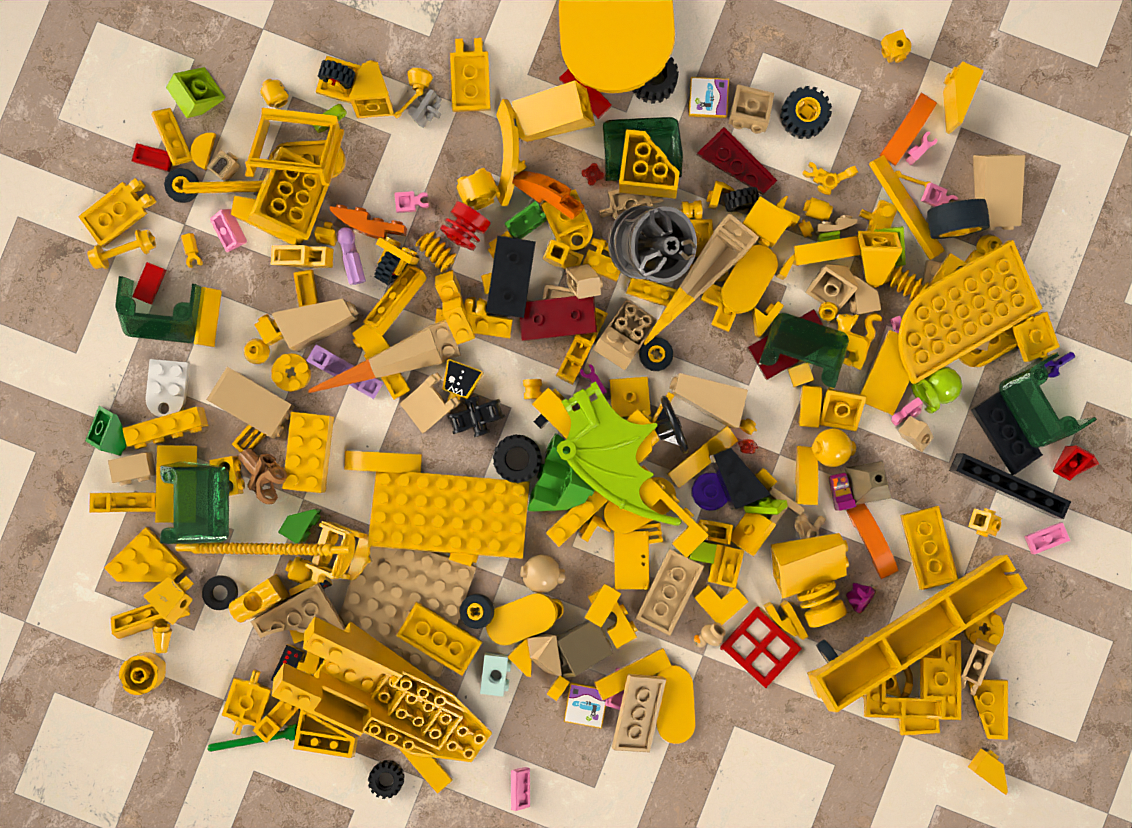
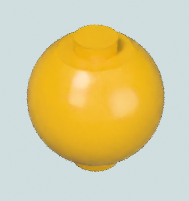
(833, 447)

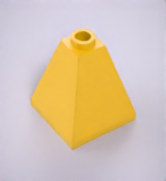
(370, 93)
(878, 255)

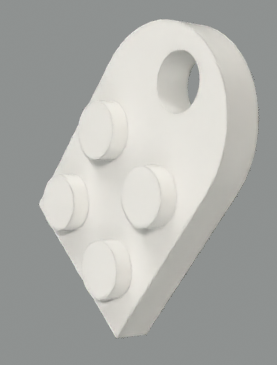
(167, 384)

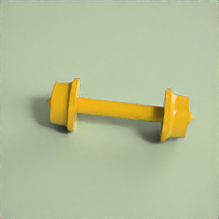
(99, 258)

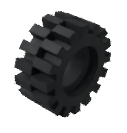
(741, 199)
(377, 787)

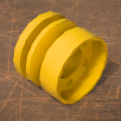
(823, 607)

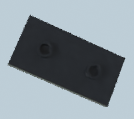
(510, 276)
(1005, 433)

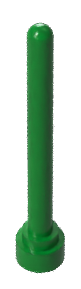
(287, 733)

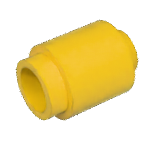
(817, 209)

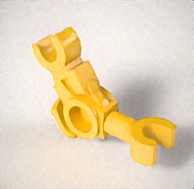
(828, 180)

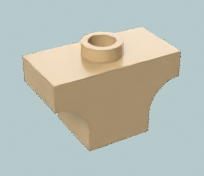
(916, 433)

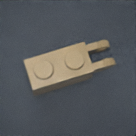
(977, 664)

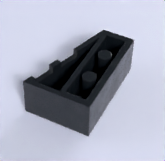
(736, 479)

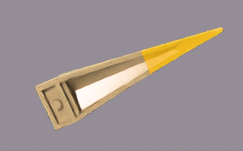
(723, 250)

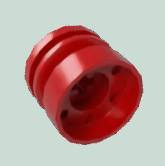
(464, 227)

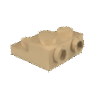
(751, 109)

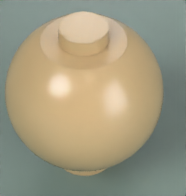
(542, 573)

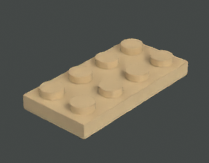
(669, 592)
(638, 713)

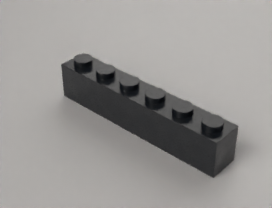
(1010, 486)

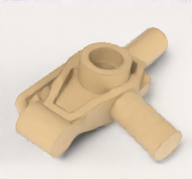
(806, 529)

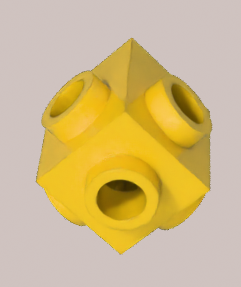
(896, 46)
(985, 522)

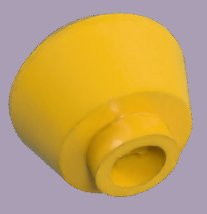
(419, 78)
(987, 243)
(259, 353)

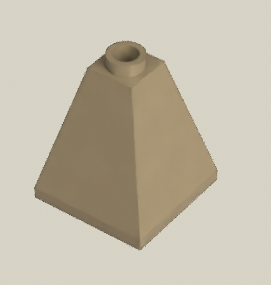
(868, 482)

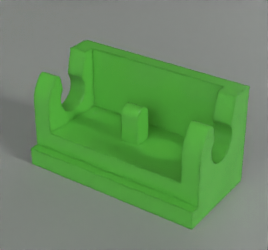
(525, 221)

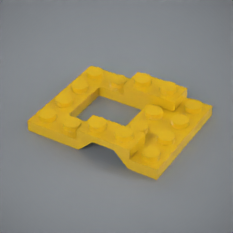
(938, 689)

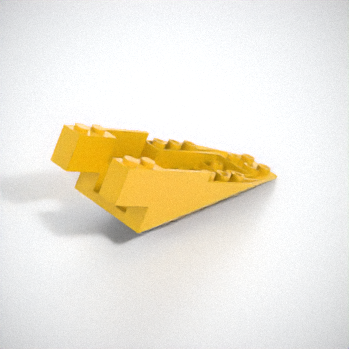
(380, 695)

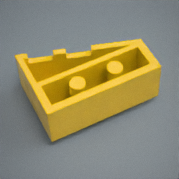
(323, 737)

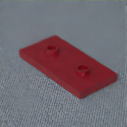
(558, 318)
(783, 361)

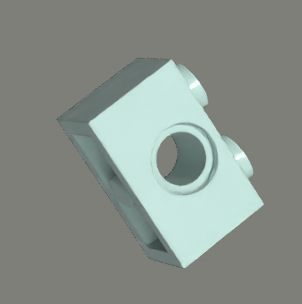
(491, 685)

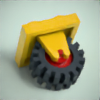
(337, 78)
(393, 260)

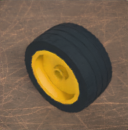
(958, 218)

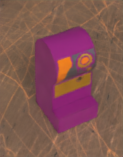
(841, 492)

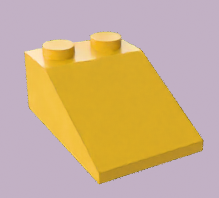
(959, 93)
(767, 221)

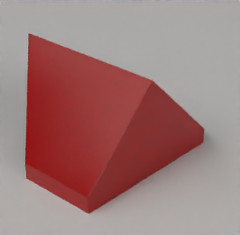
(1074, 461)

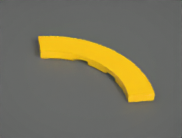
(511, 151)

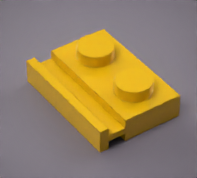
(726, 566)

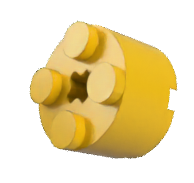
(478, 189)
(132, 676)

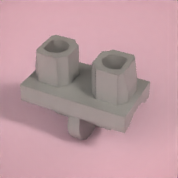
(427, 109)

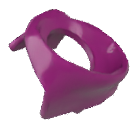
(860, 596)

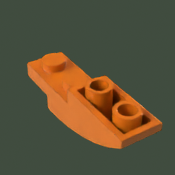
(546, 188)
(361, 222)

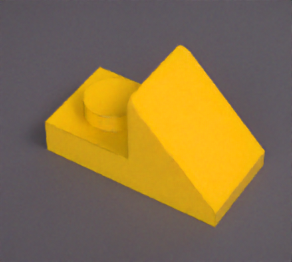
(762, 321)

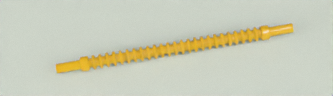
(246, 548)

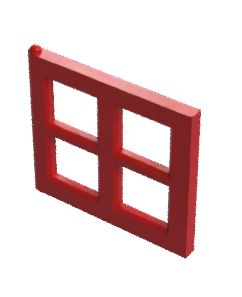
(761, 647)

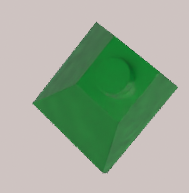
(106, 432)

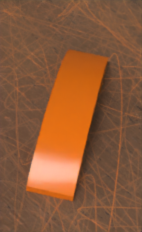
(908, 129)
(873, 540)

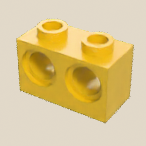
(234, 473)

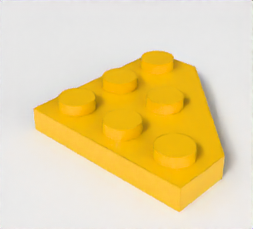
(145, 561)

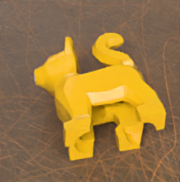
(858, 344)

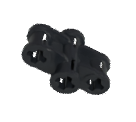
(483, 414)

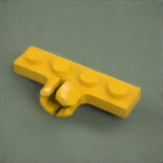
(481, 321)

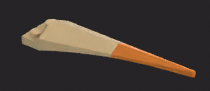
(420, 350)

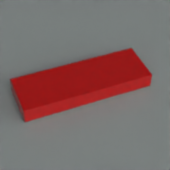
(598, 102)

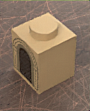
(224, 165)

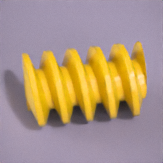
(436, 251)
(905, 282)

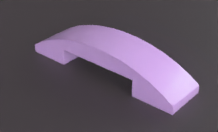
(334, 365)

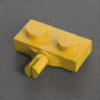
(881, 217)

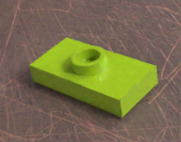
(766, 506)

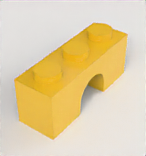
(622, 630)

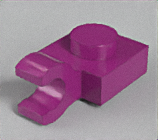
(593, 378)

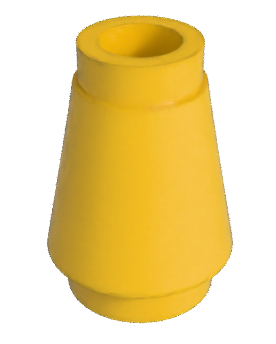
(161, 636)

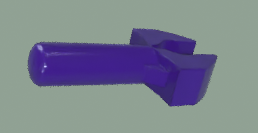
(1058, 363)

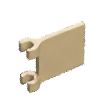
(426, 405)

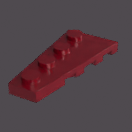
(734, 159)

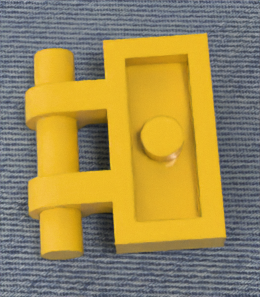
(600, 263)

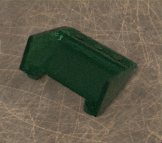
(662, 131)
(807, 343)
(199, 503)

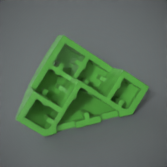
(558, 483)

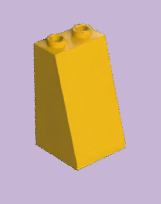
(553, 112)
(808, 562)

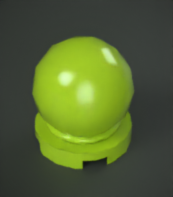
(938, 388)

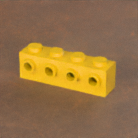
(166, 426)

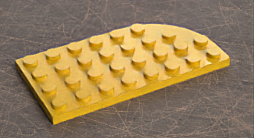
(965, 311)

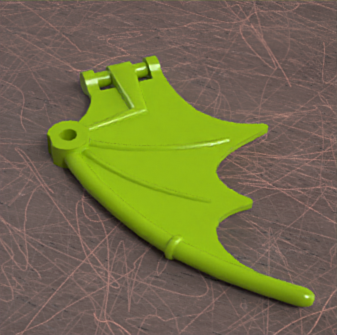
(605, 452)

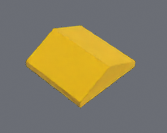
(841, 409)

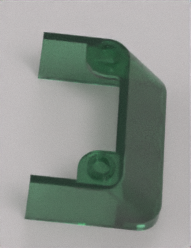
(175, 328)
(1033, 409)

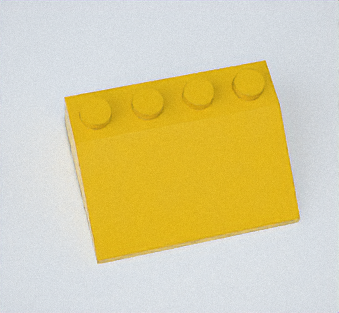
(289, 199)

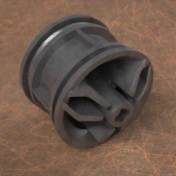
(665, 233)

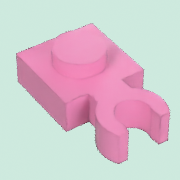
(936, 195)
(408, 201)
(912, 409)

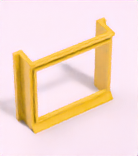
(330, 152)

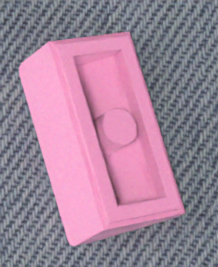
(228, 230)

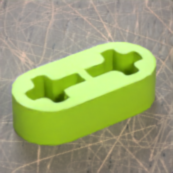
(337, 110)

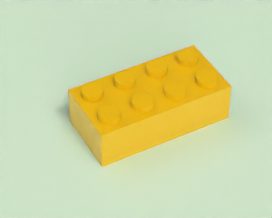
(308, 452)

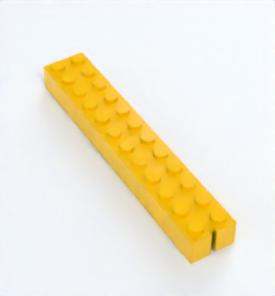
(916, 633)

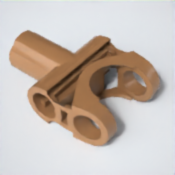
(263, 471)

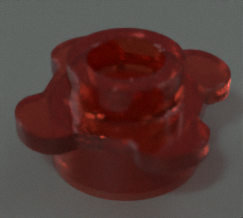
(593, 168)
(748, 446)

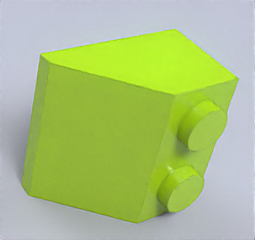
(194, 91)

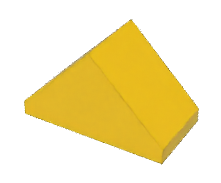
(718, 531)
(521, 657)

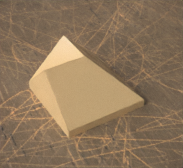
(833, 285)
(544, 652)

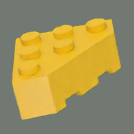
(646, 168)

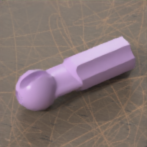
(350, 257)

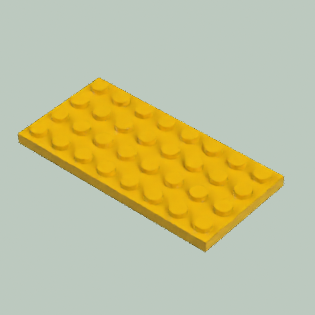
(449, 514)

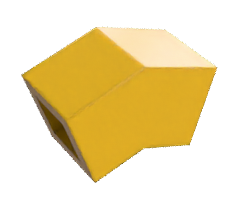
(557, 687)

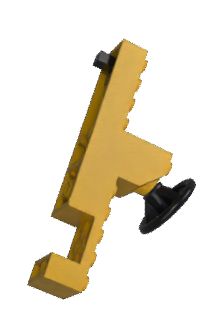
(651, 491)

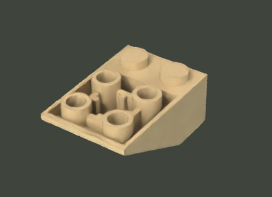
(625, 334)

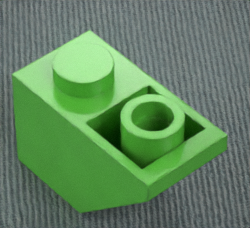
(297, 526)

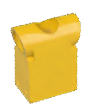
(258, 599)

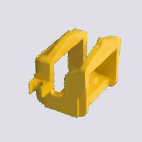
(357, 560)

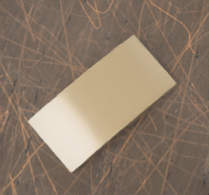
(840, 224)

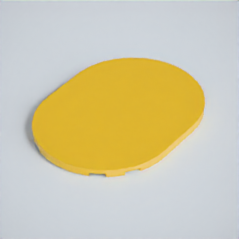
(616, 42)

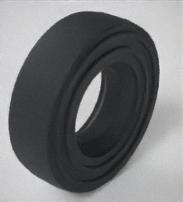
(211, 601)

